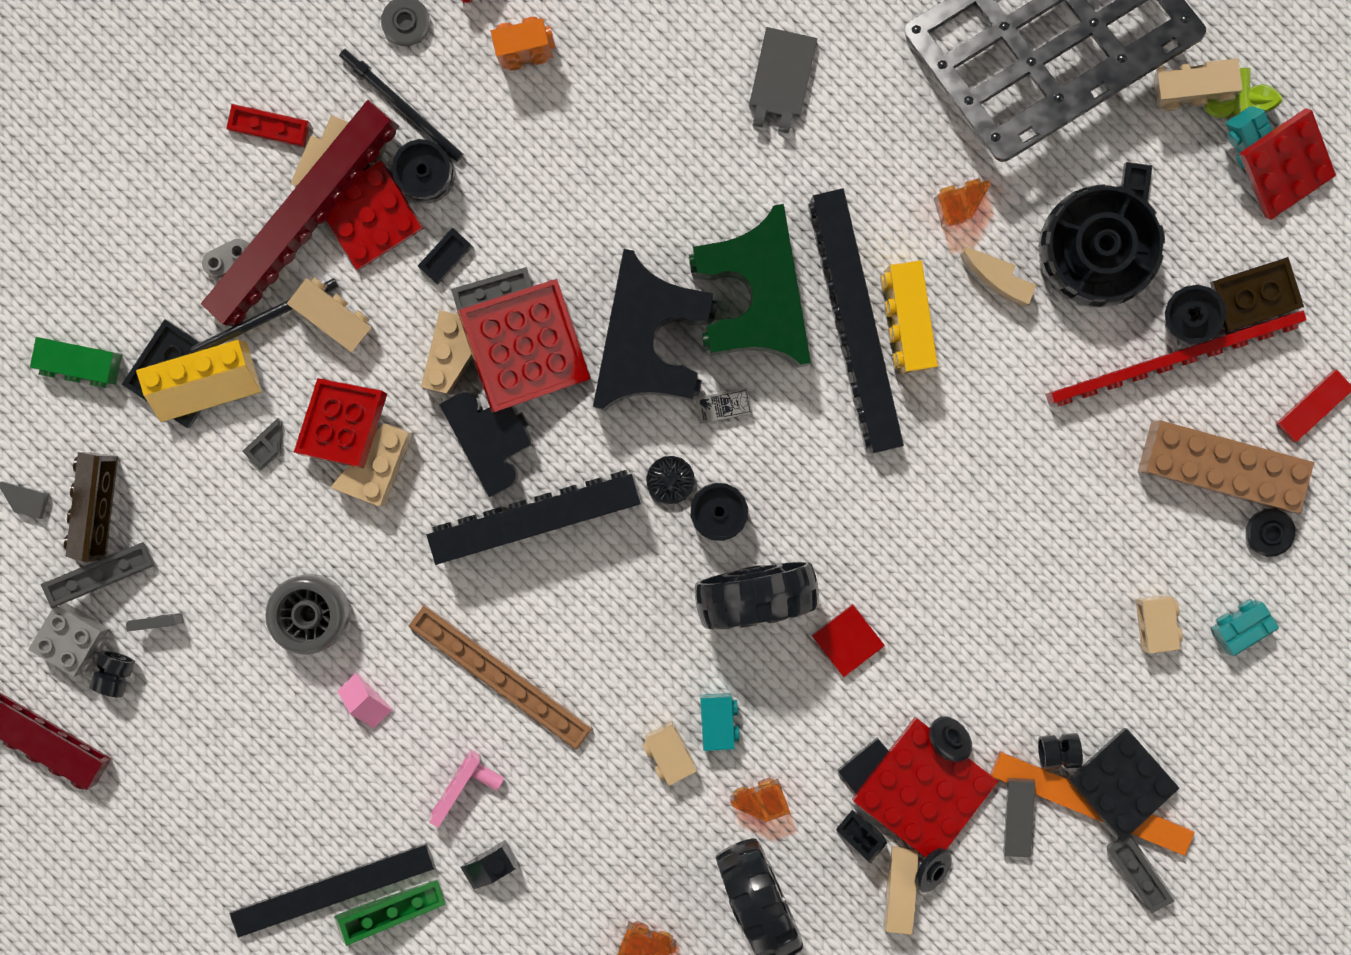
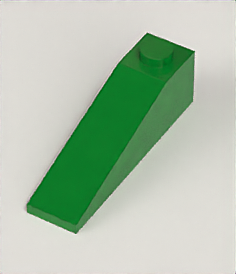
(388, 912)

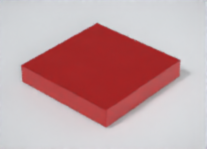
(848, 640)

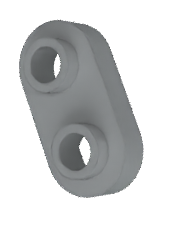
(225, 256)

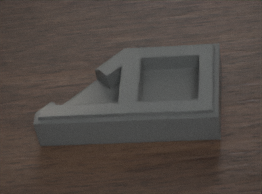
(266, 445)
(25, 500)
(154, 622)

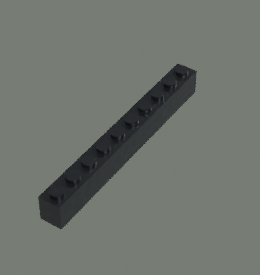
(856, 321)

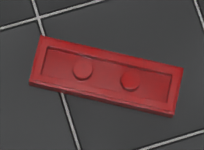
(268, 125)
(1314, 406)

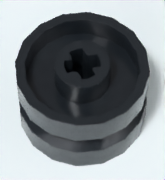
(409, 176)
(1211, 316)
(712, 525)

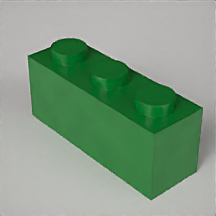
(75, 362)

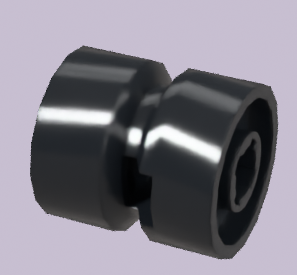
(111, 675)
(1051, 749)

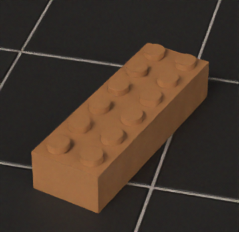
(1226, 466)

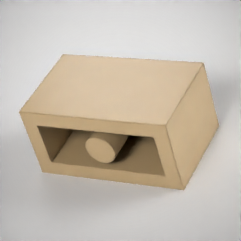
(1158, 624)
(669, 753)

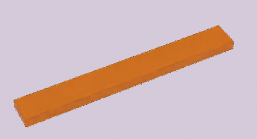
(1059, 790)

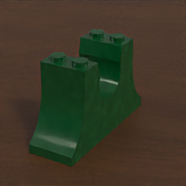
(766, 267)

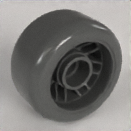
(287, 616)

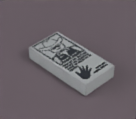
(723, 405)

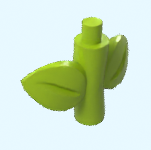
(1259, 96)

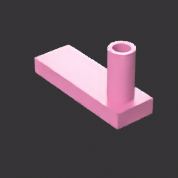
(468, 768)

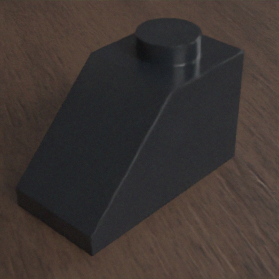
(490, 865)

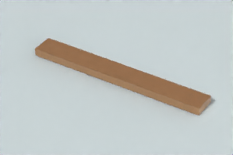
(500, 677)

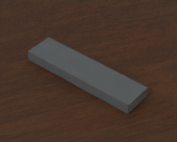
(97, 575)

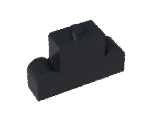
(488, 439)

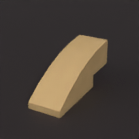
(316, 147)
(998, 276)
(901, 890)

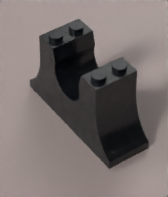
(638, 312)

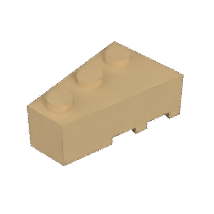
(1197, 84)
(447, 356)
(381, 468)

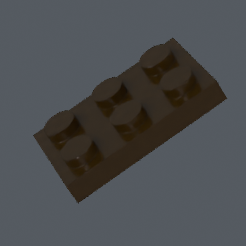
(1258, 294)

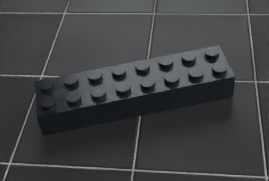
(533, 519)

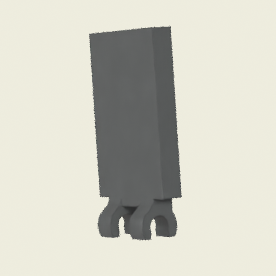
(782, 76)

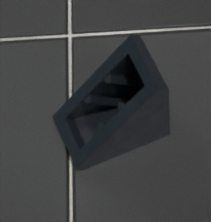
(862, 836)

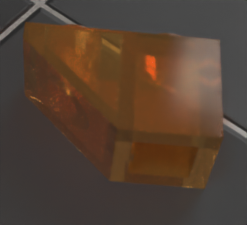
(960, 204)
(762, 801)
(642, 941)

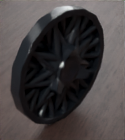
(670, 480)
(1270, 532)
(950, 739)
(933, 870)

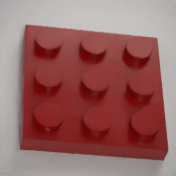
(1288, 164)
(373, 217)
(340, 423)

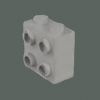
(69, 640)

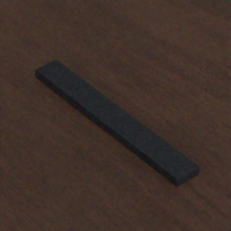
(332, 890)

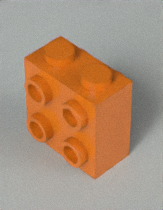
(523, 43)

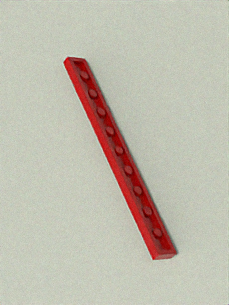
(1186, 356)

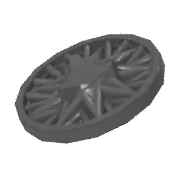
(405, 22)

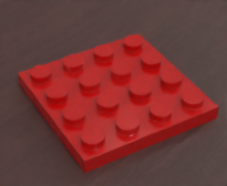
(523, 345)
(922, 793)

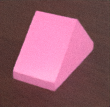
(363, 701)

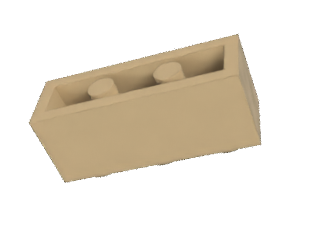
(330, 313)

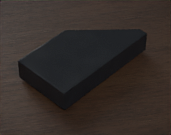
(1137, 178)

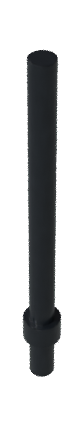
(364, 71)
(252, 323)

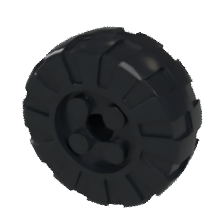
(1073, 253)
(757, 595)
(758, 899)

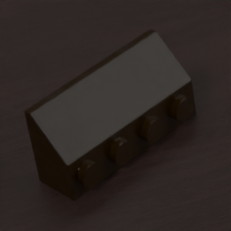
(91, 506)

